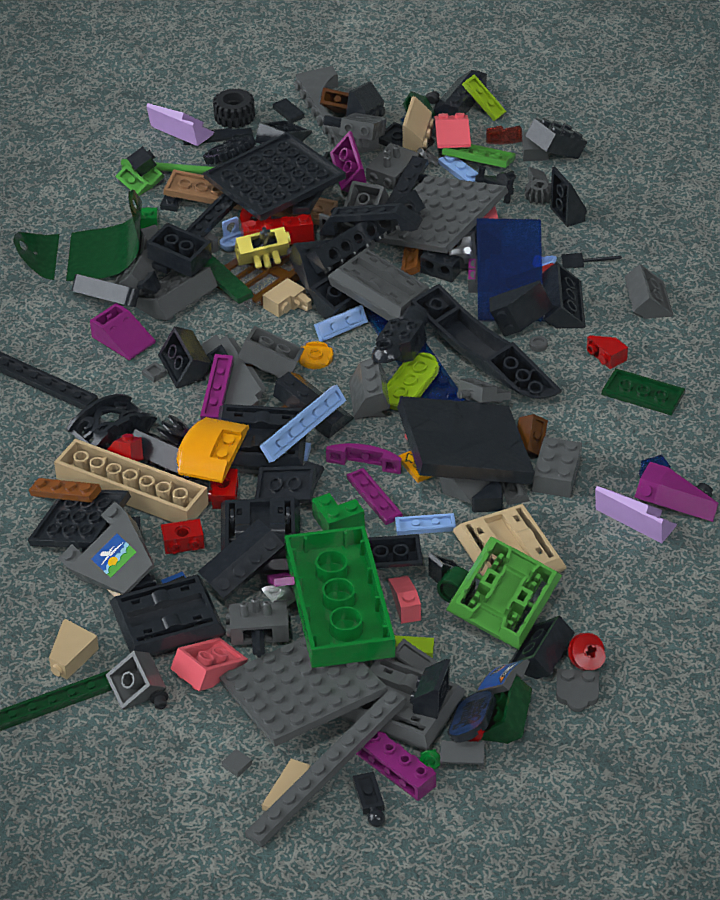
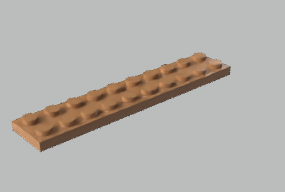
(196, 188)

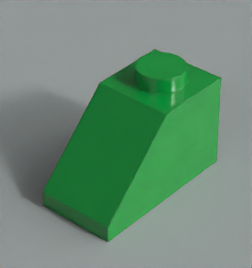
(149, 217)

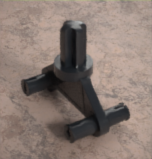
(502, 179)

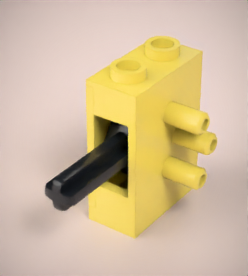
(262, 246)

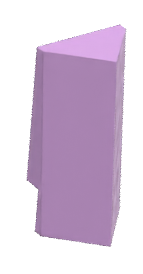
(178, 124)
(634, 514)

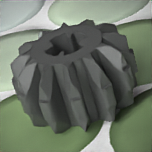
(538, 191)

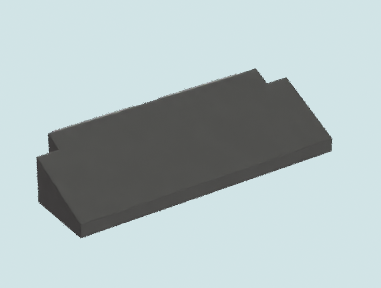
(244, 383)

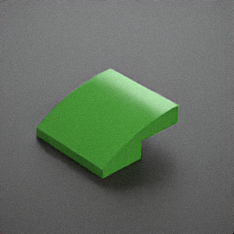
(134, 181)

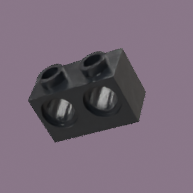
(440, 265)

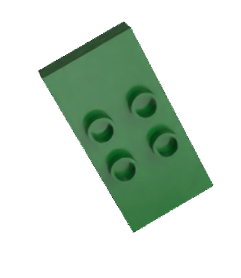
(339, 597)

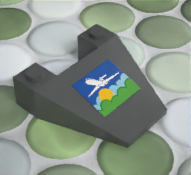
(115, 558)

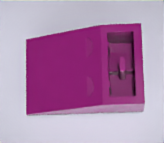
(121, 332)

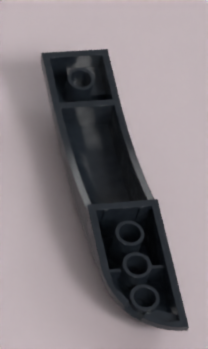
(483, 347)

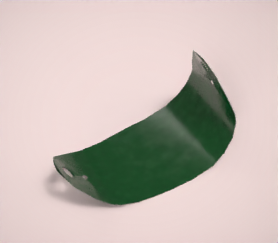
(91, 252)

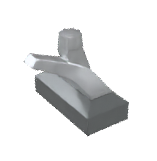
(465, 250)

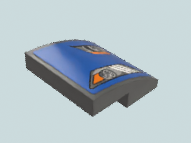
(502, 677)

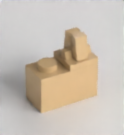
(285, 297)

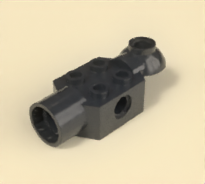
(402, 337)

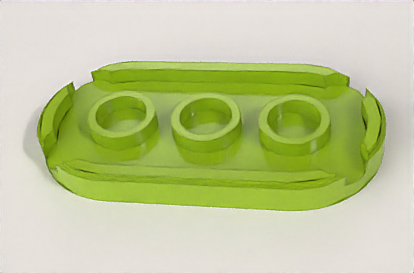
(412, 378)

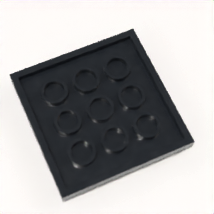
(76, 521)

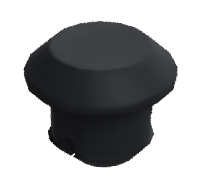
(433, 97)
(159, 699)

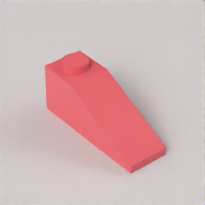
(405, 599)

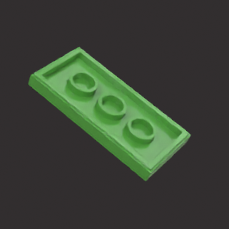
(482, 154)

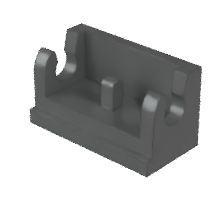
(462, 753)

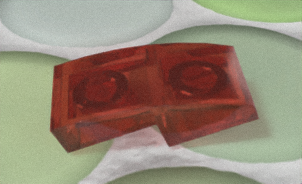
(499, 135)

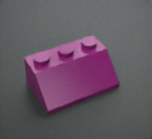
(347, 158)

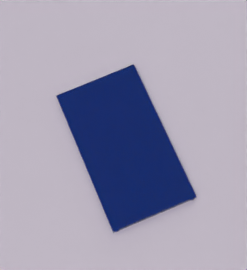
(506, 258)

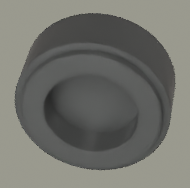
(538, 343)

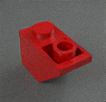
(607, 350)

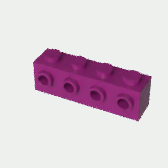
(398, 765)

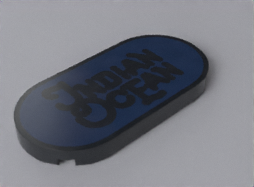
(471, 716)

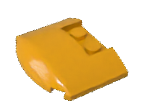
(210, 449)

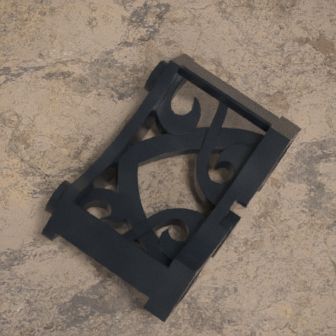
(105, 433)

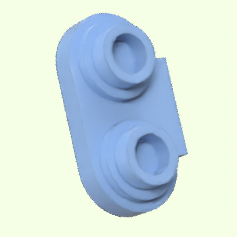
(228, 240)

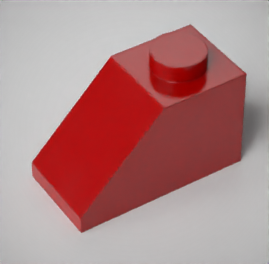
(128, 446)

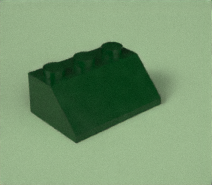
(509, 714)

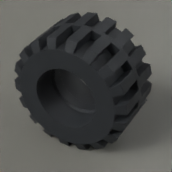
(234, 108)

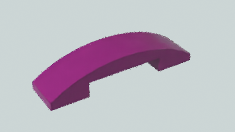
(365, 454)

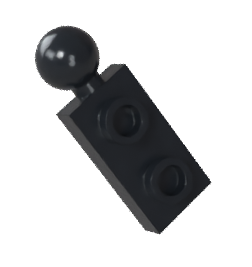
(370, 798)

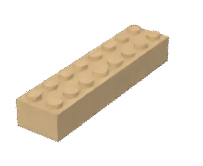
(149, 487)

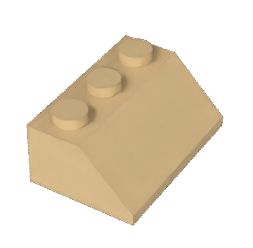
(417, 126)

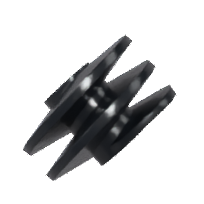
(173, 431)

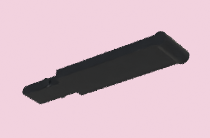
(225, 134)

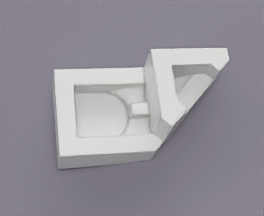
(279, 593)

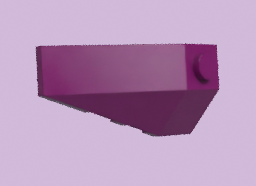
(670, 490)

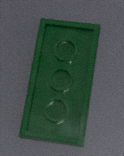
(643, 391)

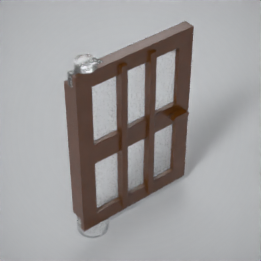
(263, 279)

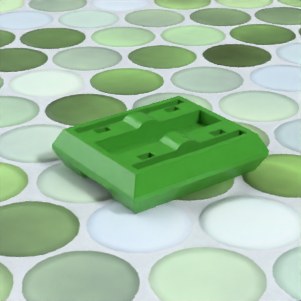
(504, 592)

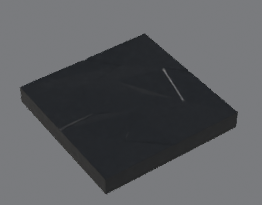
(465, 440)

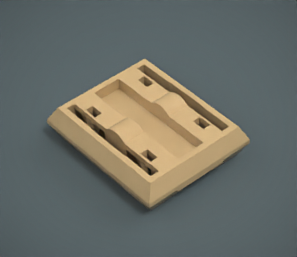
(513, 527)

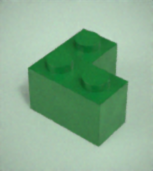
(334, 516)

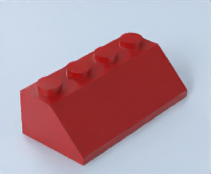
(299, 227)

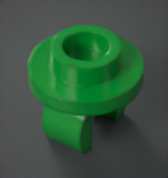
(430, 758)

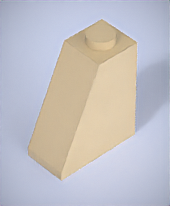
(71, 649)

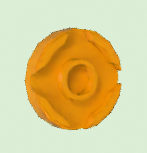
(316, 355)

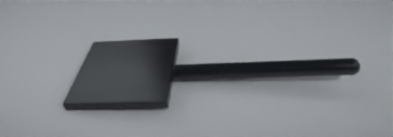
(576, 260)

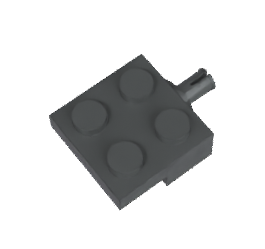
(481, 391)

